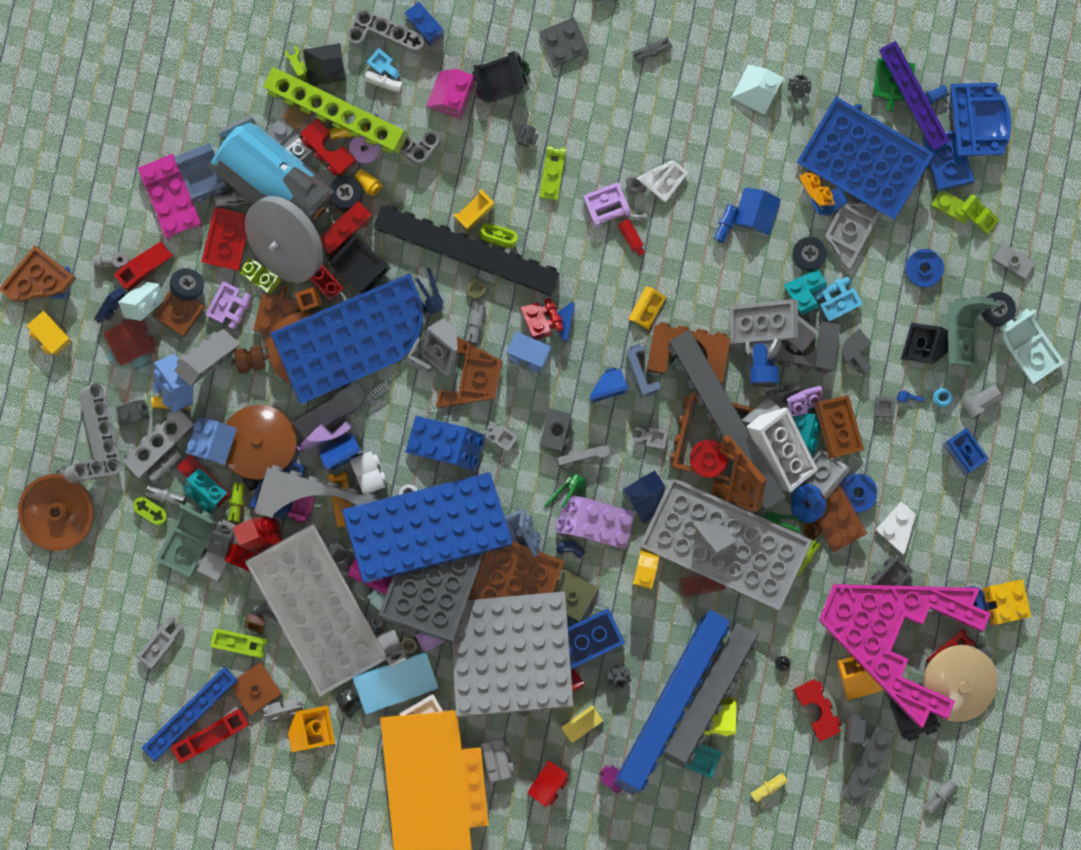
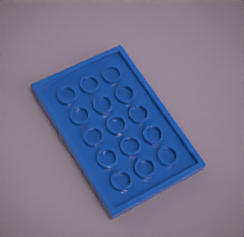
(865, 158)

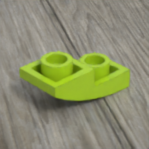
(260, 276)

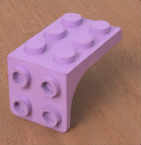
(595, 522)

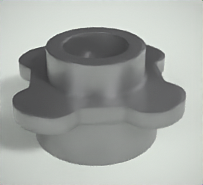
(632, 189)

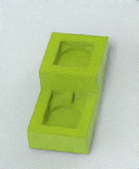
(979, 214)

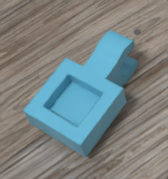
(382, 63)

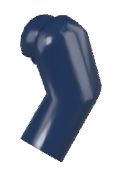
(570, 546)

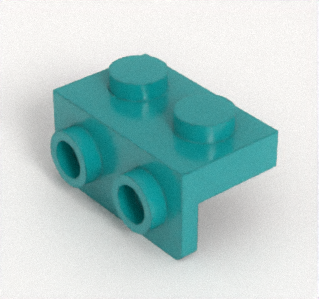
(809, 429)
(204, 491)

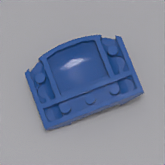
(979, 119)

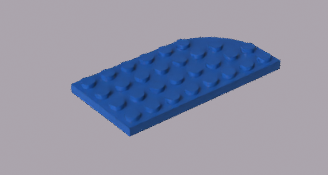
(350, 338)

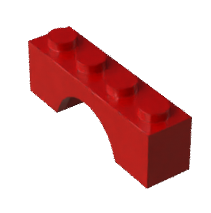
(210, 736)

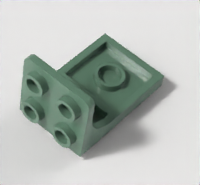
(962, 323)
(187, 539)

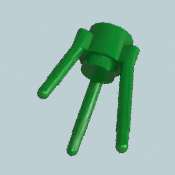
(576, 483)
(774, 517)

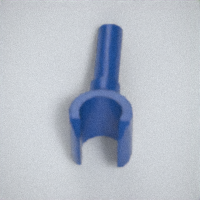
(904, 395)

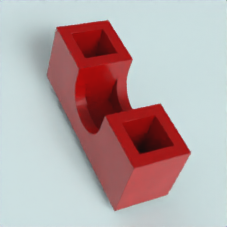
(338, 161)
(343, 228)
(826, 724)

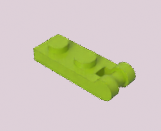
(552, 174)
(237, 642)

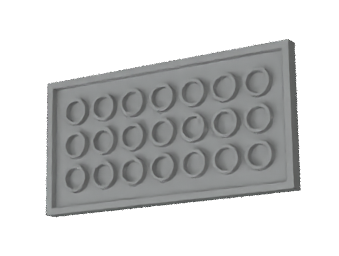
(759, 564)
(316, 609)

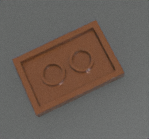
(839, 426)
(840, 522)

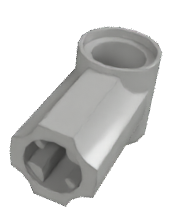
(979, 402)

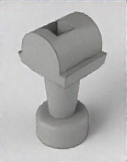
(118, 260)

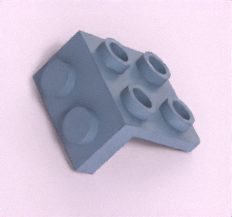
(522, 531)

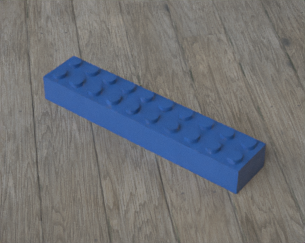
(671, 702)

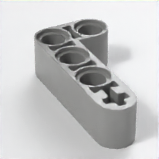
(387, 35)
(414, 146)

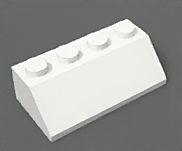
(782, 448)

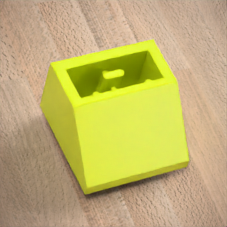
(726, 721)

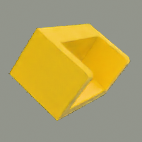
(474, 211)

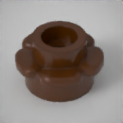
(807, 529)

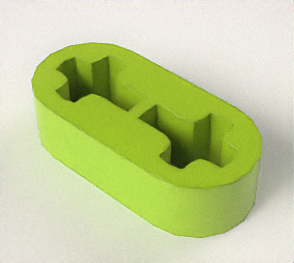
(147, 514)

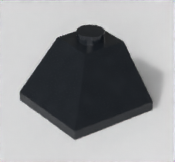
(324, 64)
(925, 343)

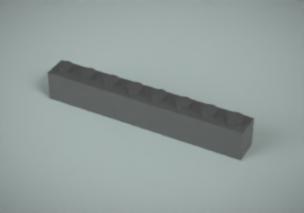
(710, 696)

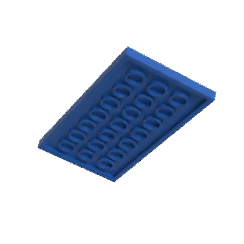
(426, 527)

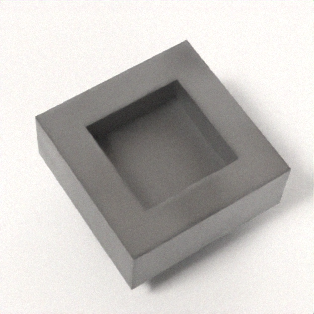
(884, 407)

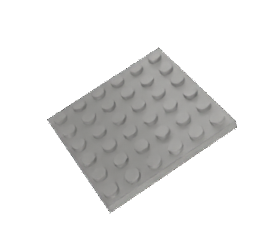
(512, 655)

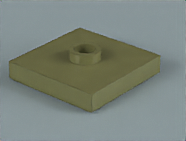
(578, 594)

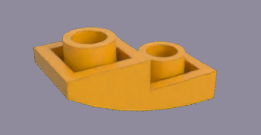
(821, 195)

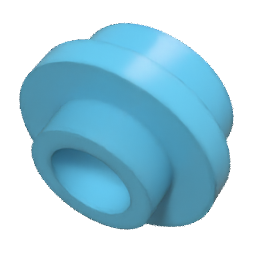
(942, 391)

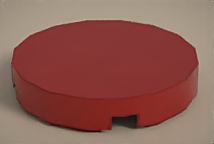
(707, 459)

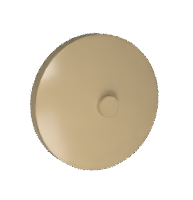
(965, 677)

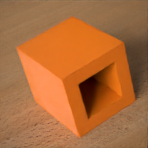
(308, 299)

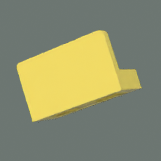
(582, 724)

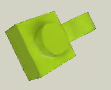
(299, 67)

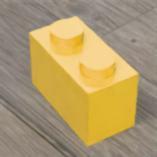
(48, 333)

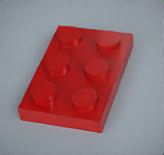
(225, 239)

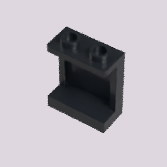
(500, 78)
(359, 265)
(907, 727)

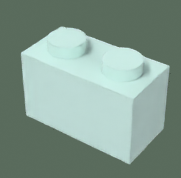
(141, 300)

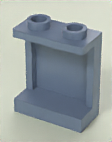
(197, 176)
(644, 389)

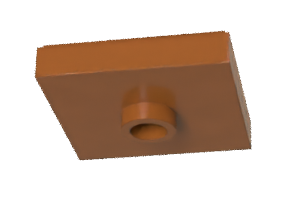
(178, 314)
(256, 688)

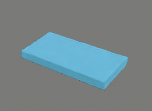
(395, 683)

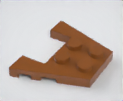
(478, 378)
(746, 481)

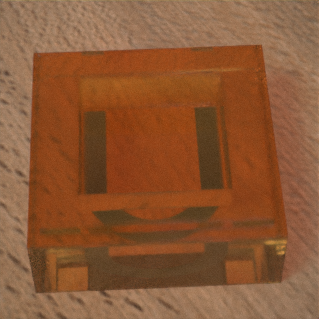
(294, 116)

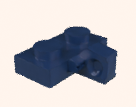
(110, 304)

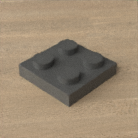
(564, 42)

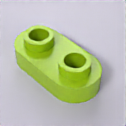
(498, 235)

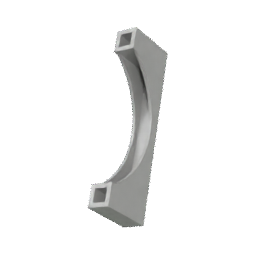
(282, 488)

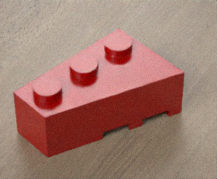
(258, 533)

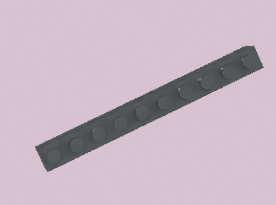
(720, 408)

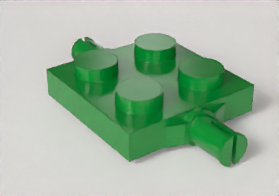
(885, 86)

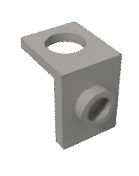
(416, 362)
(392, 646)

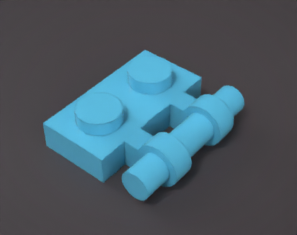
(840, 304)

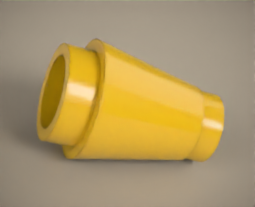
(368, 182)

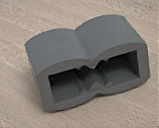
(855, 729)

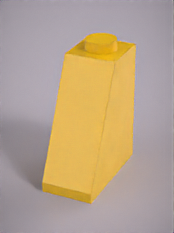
(645, 569)

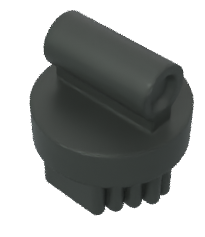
(348, 703)

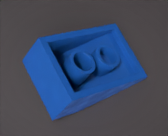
(339, 452)

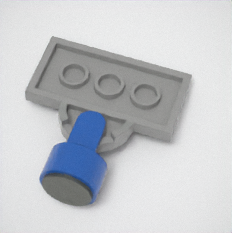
(762, 330)

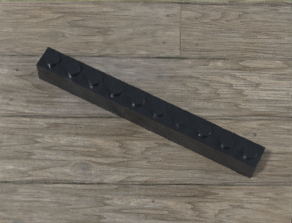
(467, 251)

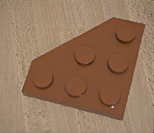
(36, 278)

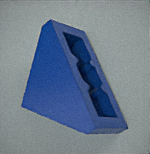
(566, 315)

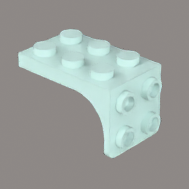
(1030, 346)

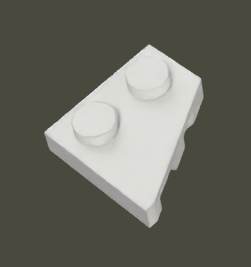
(663, 179)
(897, 527)

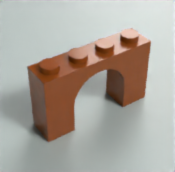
(714, 346)

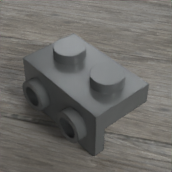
(893, 574)

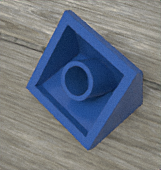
(757, 210)
(965, 451)

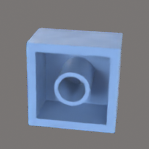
(528, 352)
(170, 386)
(211, 440)

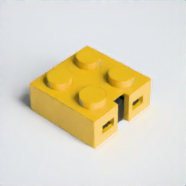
(1007, 602)

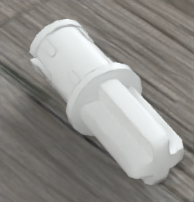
(383, 81)

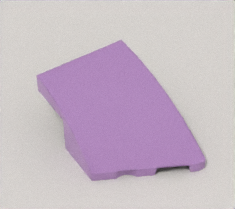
(322, 435)

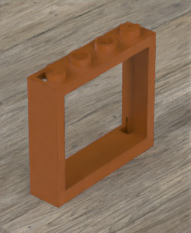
(679, 438)

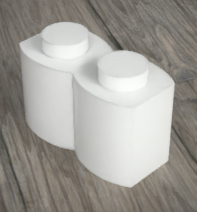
(367, 472)

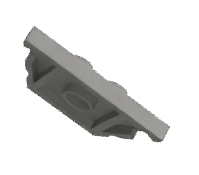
(851, 230)

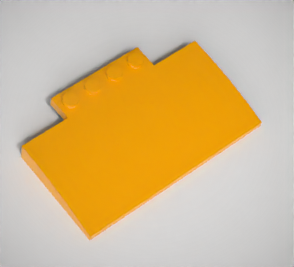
(432, 782)

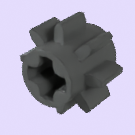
(799, 85)
(526, 135)
(618, 676)

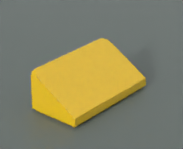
(647, 307)

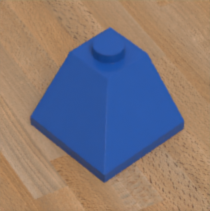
(609, 385)

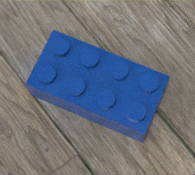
(593, 637)

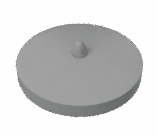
(284, 239)

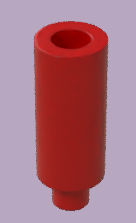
(631, 237)

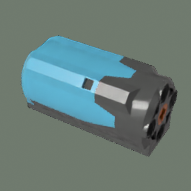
(264, 168)

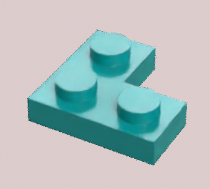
(802, 289)

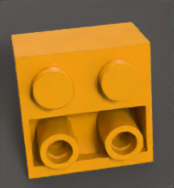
(855, 679)

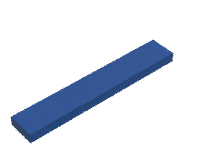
(189, 714)

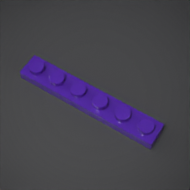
(913, 95)

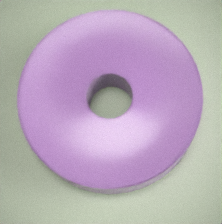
(360, 156)

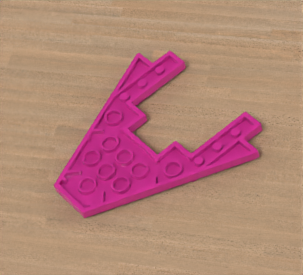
(867, 624)

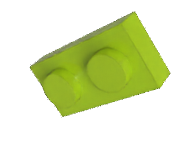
(950, 206)

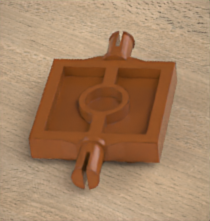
(272, 311)

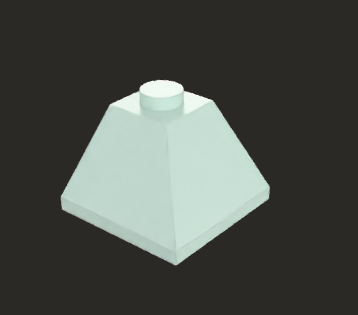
(757, 88)

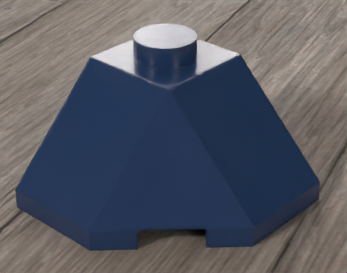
(645, 495)

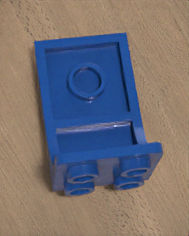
(445, 442)

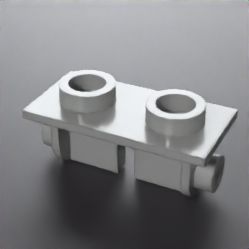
(274, 713)

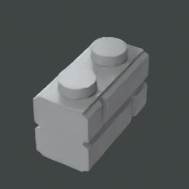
(496, 760)

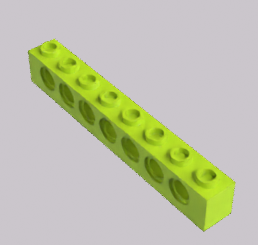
(278, 79)

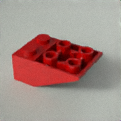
(548, 783)

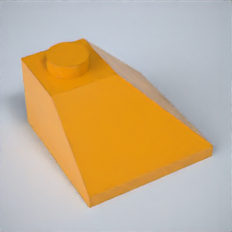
(311, 729)

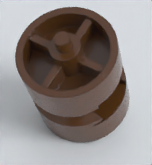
(250, 359)

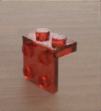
(130, 341)

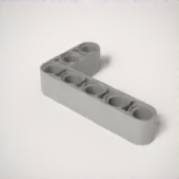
(98, 439)

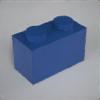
(424, 23)

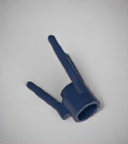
(432, 304)

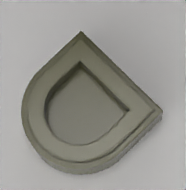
(476, 289)

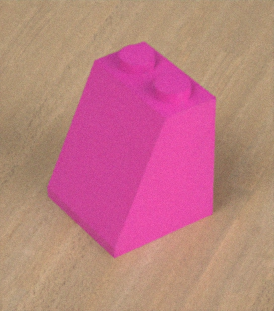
(451, 92)

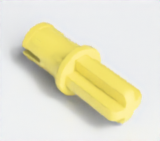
(769, 787)

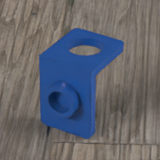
(839, 200)

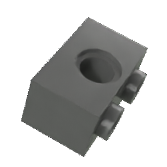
(553, 419)

